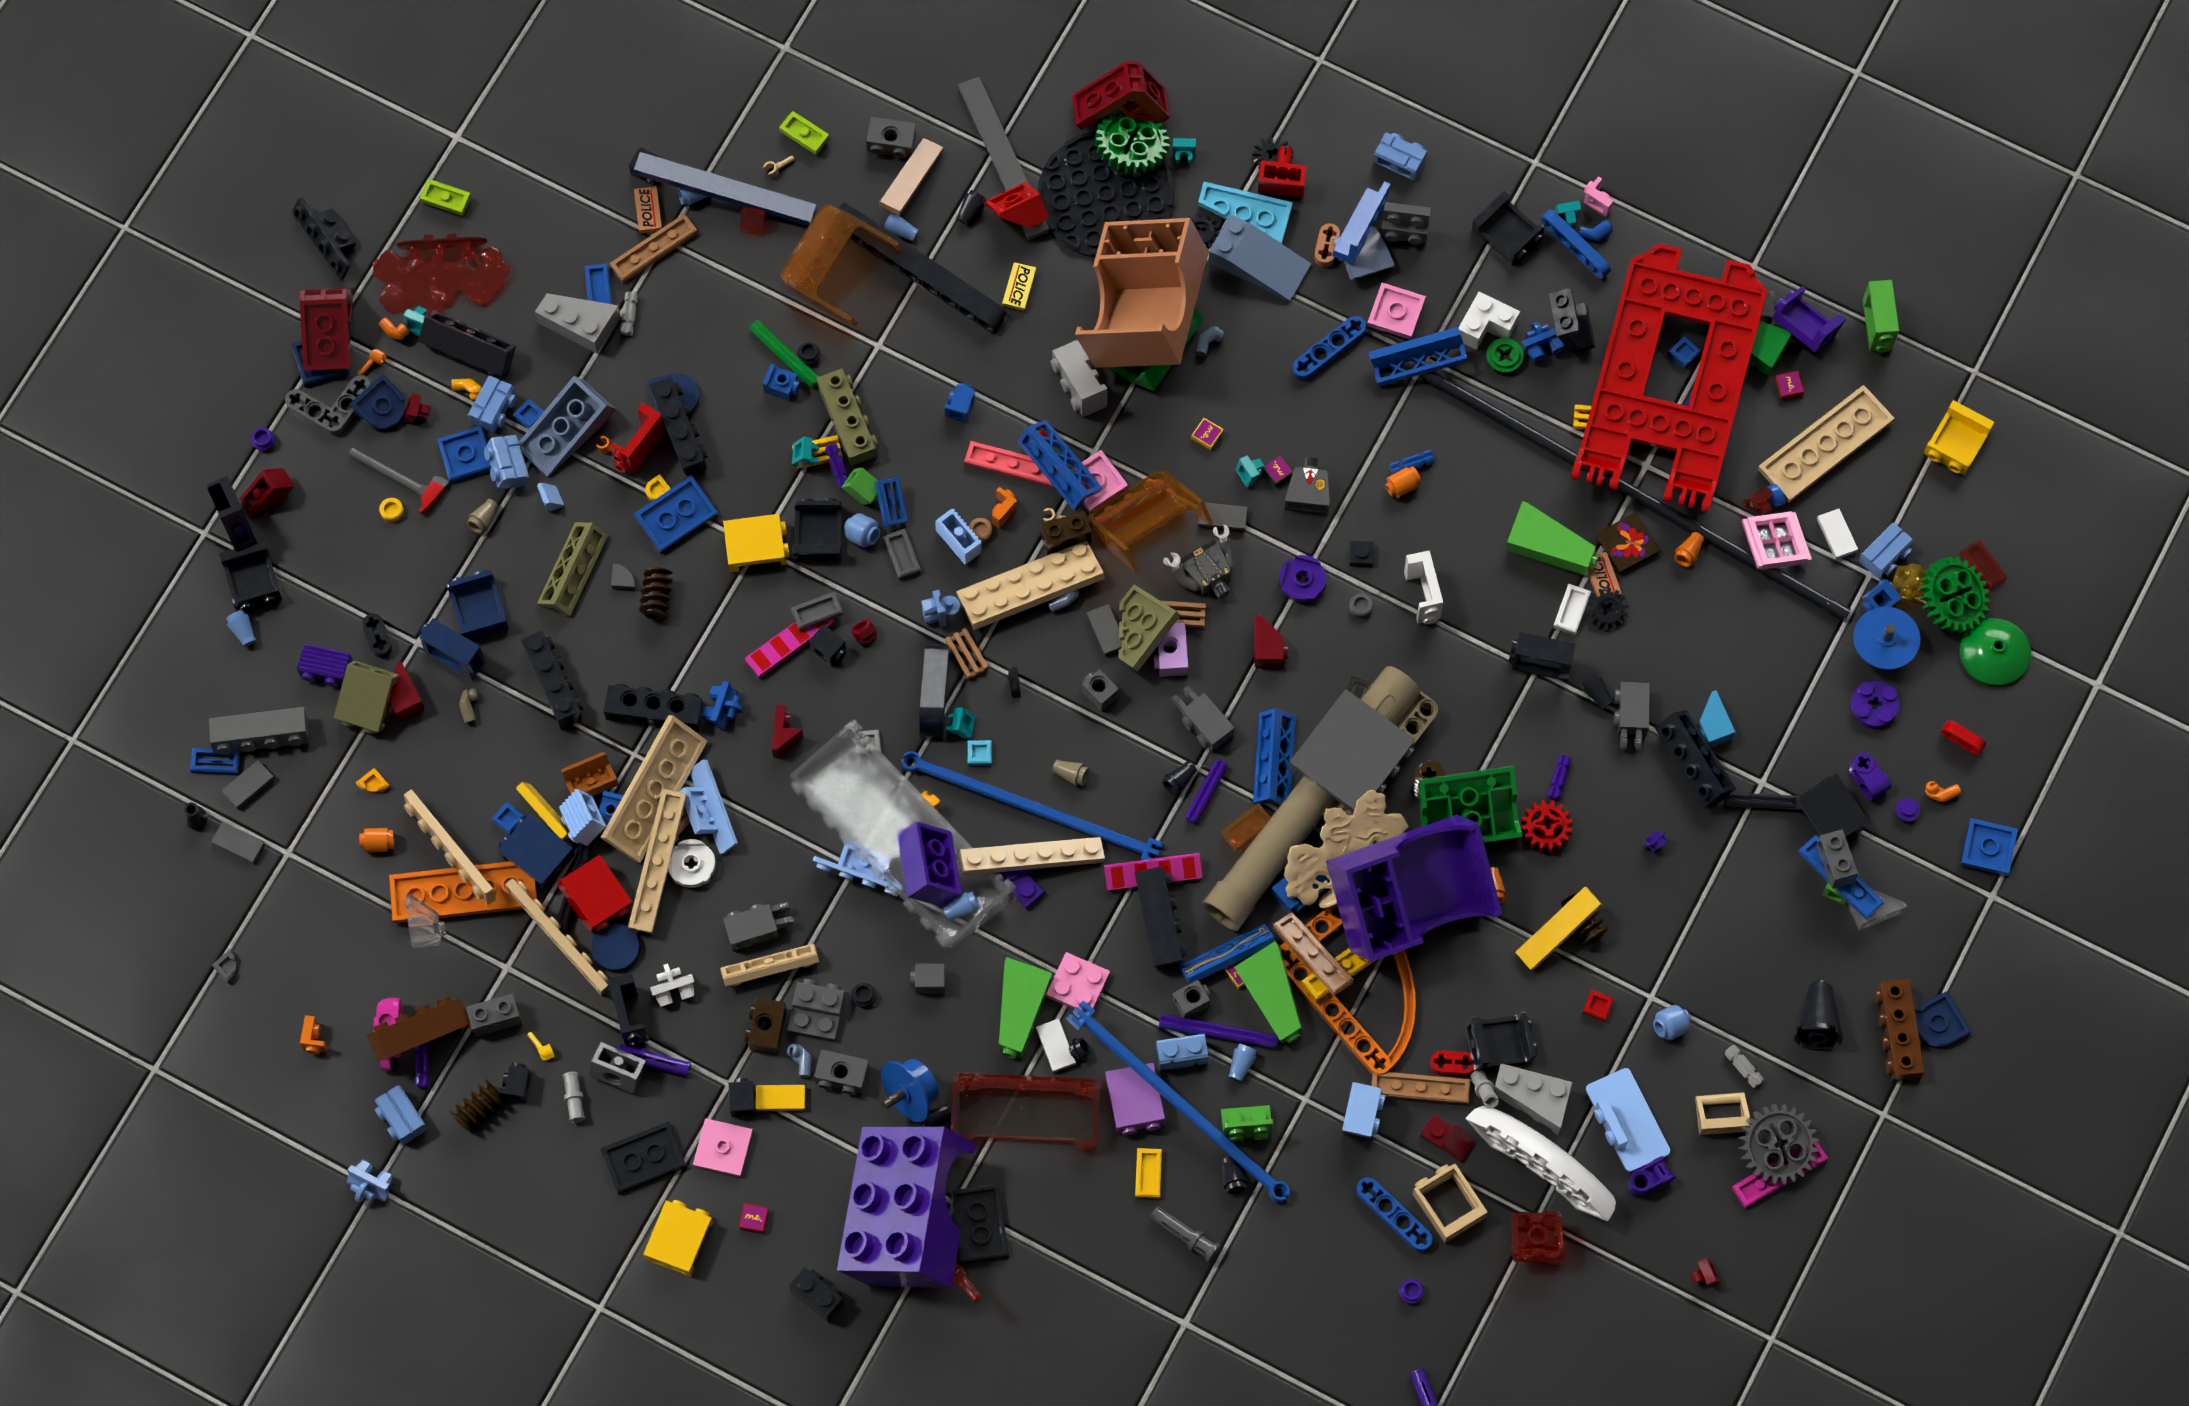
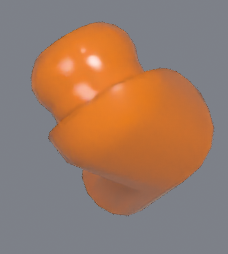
(393, 332)
(1942, 795)

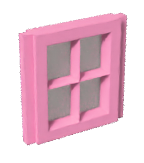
(1776, 540)

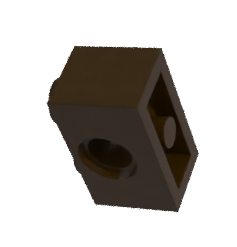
(1065, 532)
(766, 1040)

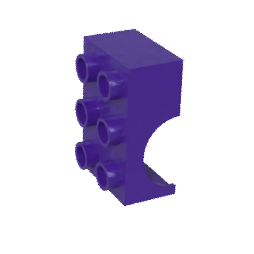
(1411, 885)
(898, 1208)

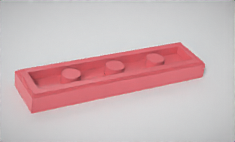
(1004, 463)

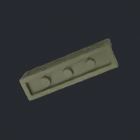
(576, 568)

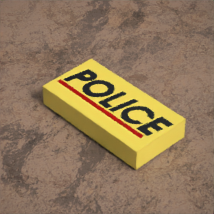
(1019, 287)

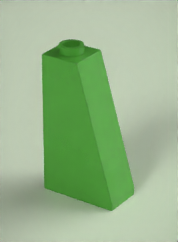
(1549, 542)
(1271, 989)
(1021, 1003)

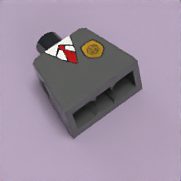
(1308, 489)

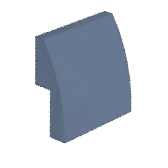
(1372, 258)

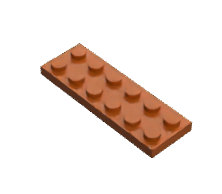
(451, 896)

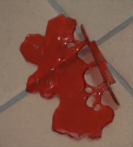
(435, 279)

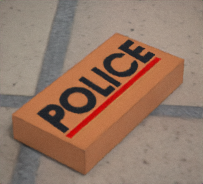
(648, 209)
(1604, 576)

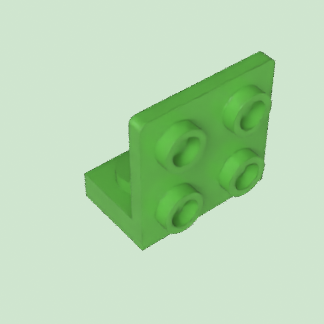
(1247, 1123)

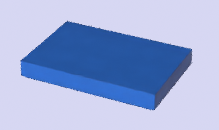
(675, 514)

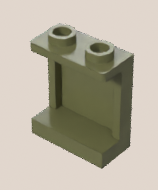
(364, 696)

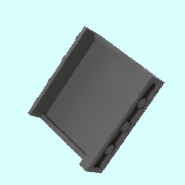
(1352, 751)

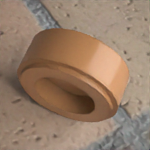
(981, 528)

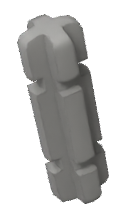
(628, 313)
(1744, 1066)

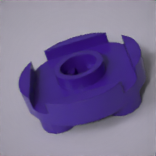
(1295, 568)
(1884, 695)

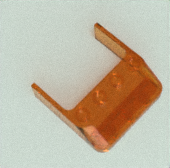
(819, 251)
(1141, 511)

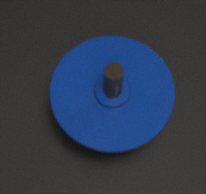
(1886, 638)
(909, 1088)

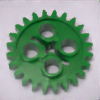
(1146, 149)
(1948, 577)

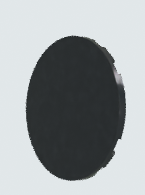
(1086, 193)

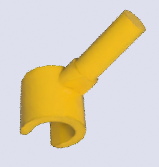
(545, 1052)

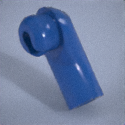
(1598, 233)

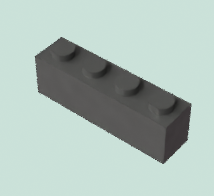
(259, 730)

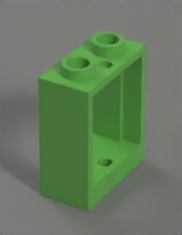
(1880, 315)

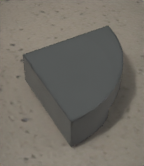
(622, 578)
(226, 966)

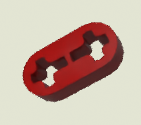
(1963, 737)
(1451, 1069)

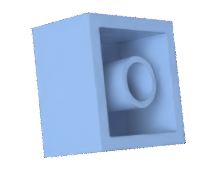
(1362, 1110)

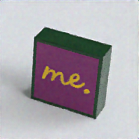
(1277, 470)

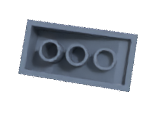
(1258, 258)
(565, 425)

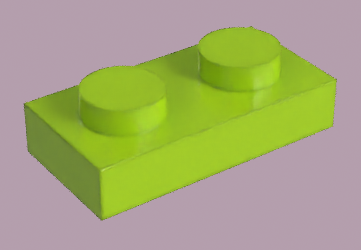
(804, 132)
(445, 197)

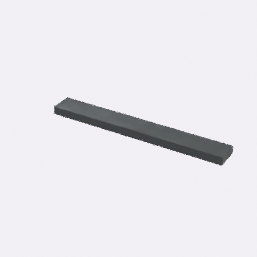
(996, 142)

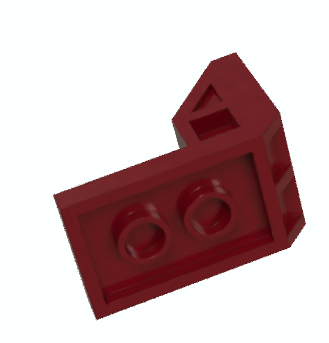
(1114, 91)
(326, 328)

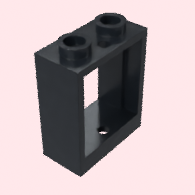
(1542, 656)

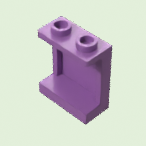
(1134, 1101)

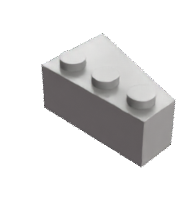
(1535, 1094)

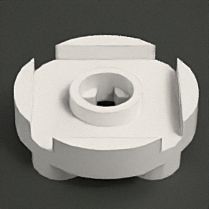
(699, 874)

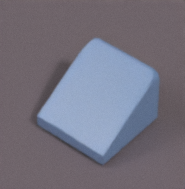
(550, 496)

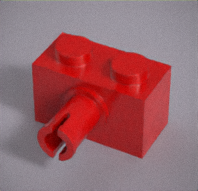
(1282, 176)

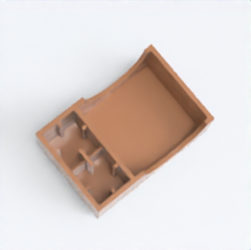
(1147, 292)

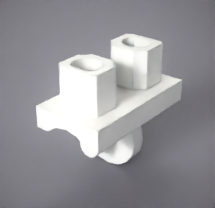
(662, 990)

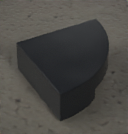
(1014, 682)

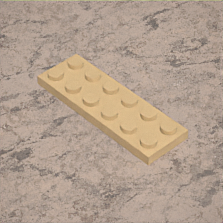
(1826, 443)
(1030, 585)
(664, 767)

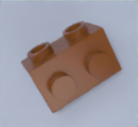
(590, 775)

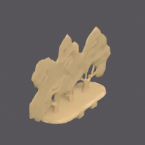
(1340, 836)

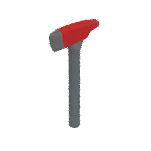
(428, 494)

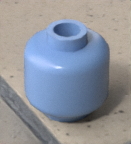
(862, 530)
(1671, 1022)

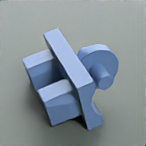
(936, 609)
(367, 1185)

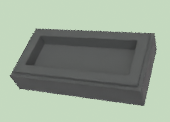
(1232, 516)
(902, 554)
(816, 611)
(1105, 629)
(247, 784)
(238, 842)

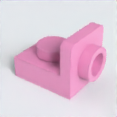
(1597, 200)

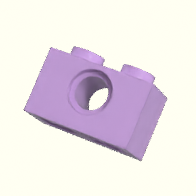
(1173, 663)

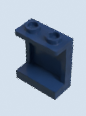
(477, 605)
(536, 851)

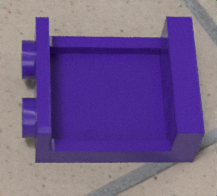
(1805, 321)

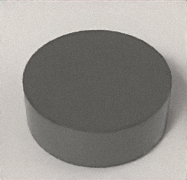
(1361, 605)

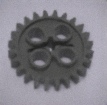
(1799, 1135)

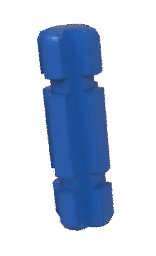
(1416, 461)

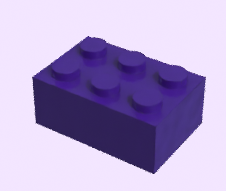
(929, 864)

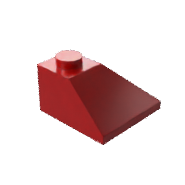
(1019, 205)

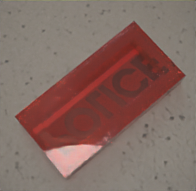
(1984, 562)

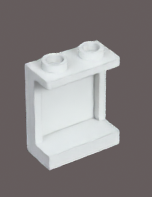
(1421, 566)

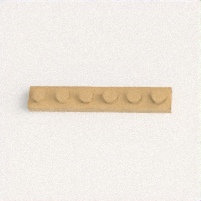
(443, 841)
(1031, 856)
(657, 861)
(551, 929)

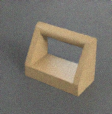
(1721, 1125)

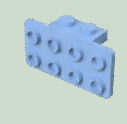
(1627, 1120)

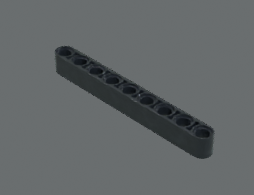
(928, 274)

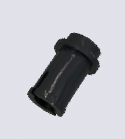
(935, 1116)

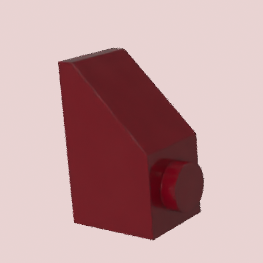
(266, 490)
(1268, 644)
(404, 698)

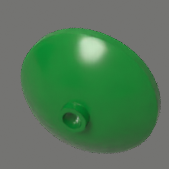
(1995, 665)

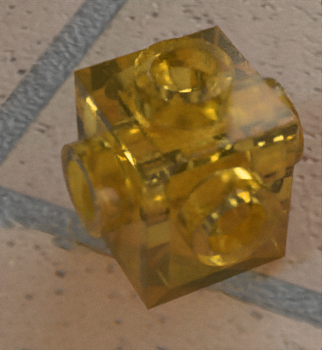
(1908, 580)

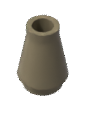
(482, 516)
(1073, 772)

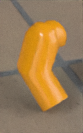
(468, 385)

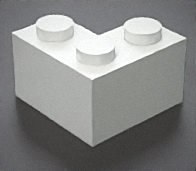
(1487, 316)

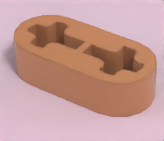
(1321, 244)

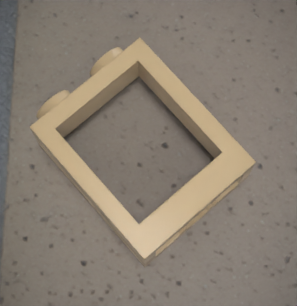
(1464, 1222)

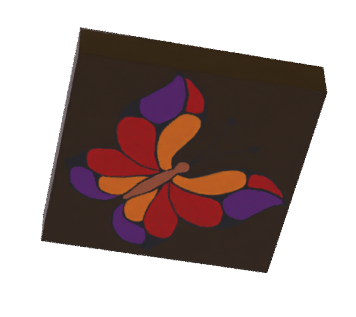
(1627, 543)

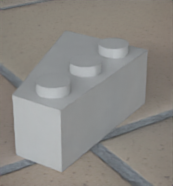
(578, 319)
(1079, 378)

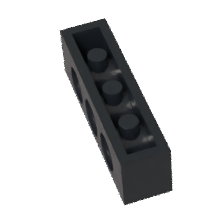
(640, 713)

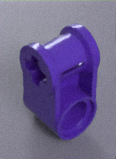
(1871, 779)
(1653, 1175)

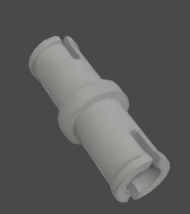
(1484, 1089)
(573, 1097)

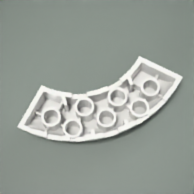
(1544, 1159)

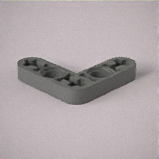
(334, 413)

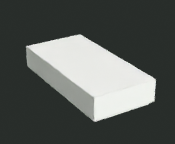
(1837, 534)
(1571, 609)
(1055, 1045)

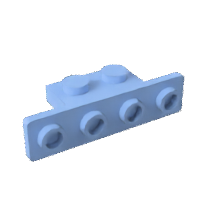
(707, 808)
(851, 866)

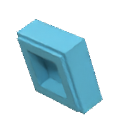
(980, 753)

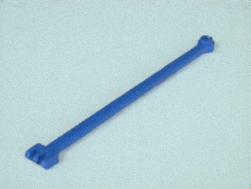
(1033, 807)
(1176, 1100)

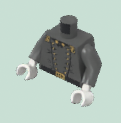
(1206, 567)

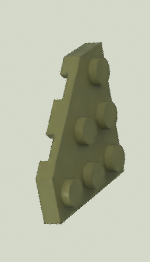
(1142, 626)

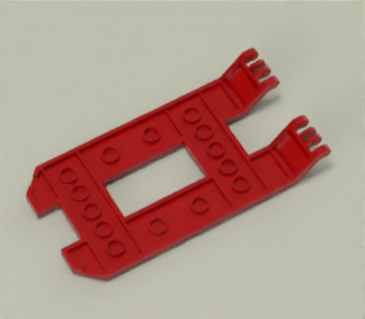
(1694, 431)

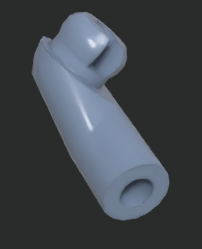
(1206, 337)
(1063, 601)
(802, 1057)

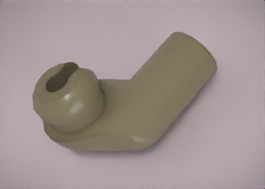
(465, 704)

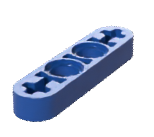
(1575, 244)
(1331, 350)
(1396, 1212)

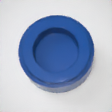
(1778, 497)

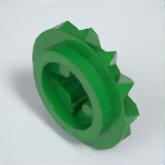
(1503, 346)

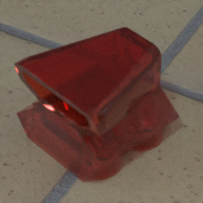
(1537, 1237)

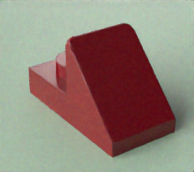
(783, 735)
(1447, 1138)

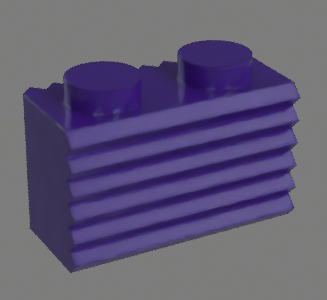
(323, 665)

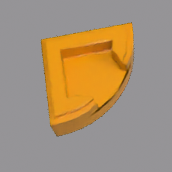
(373, 782)
(932, 799)

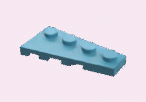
(1261, 211)

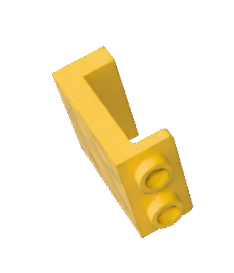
(1958, 438)
(755, 541)
(677, 1237)

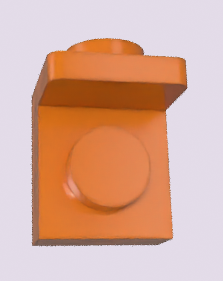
(1003, 510)
(310, 1032)

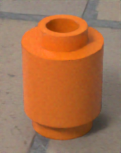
(1402, 482)
(377, 839)

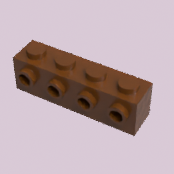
(416, 1030)
(1900, 1030)

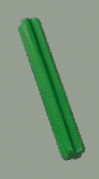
(784, 353)

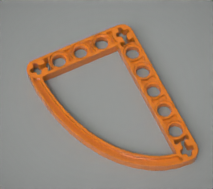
(1344, 1015)

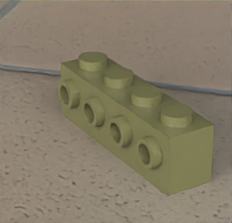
(846, 417)

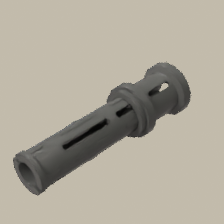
(1194, 1240)

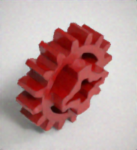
(1555, 823)

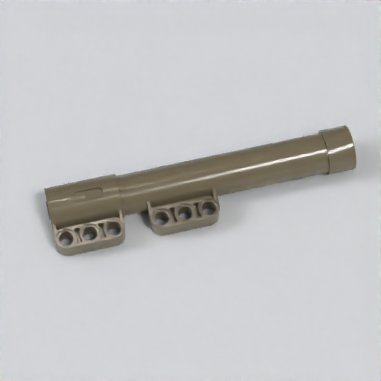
(1235, 896)

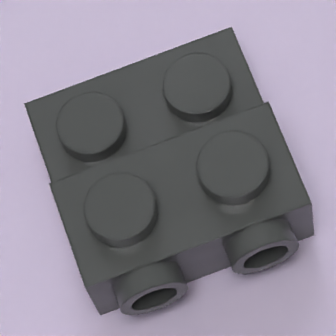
(1405, 223)
(816, 1010)

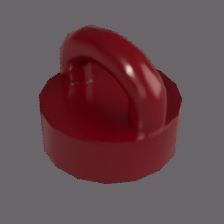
(863, 630)

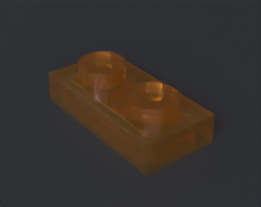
(1245, 827)

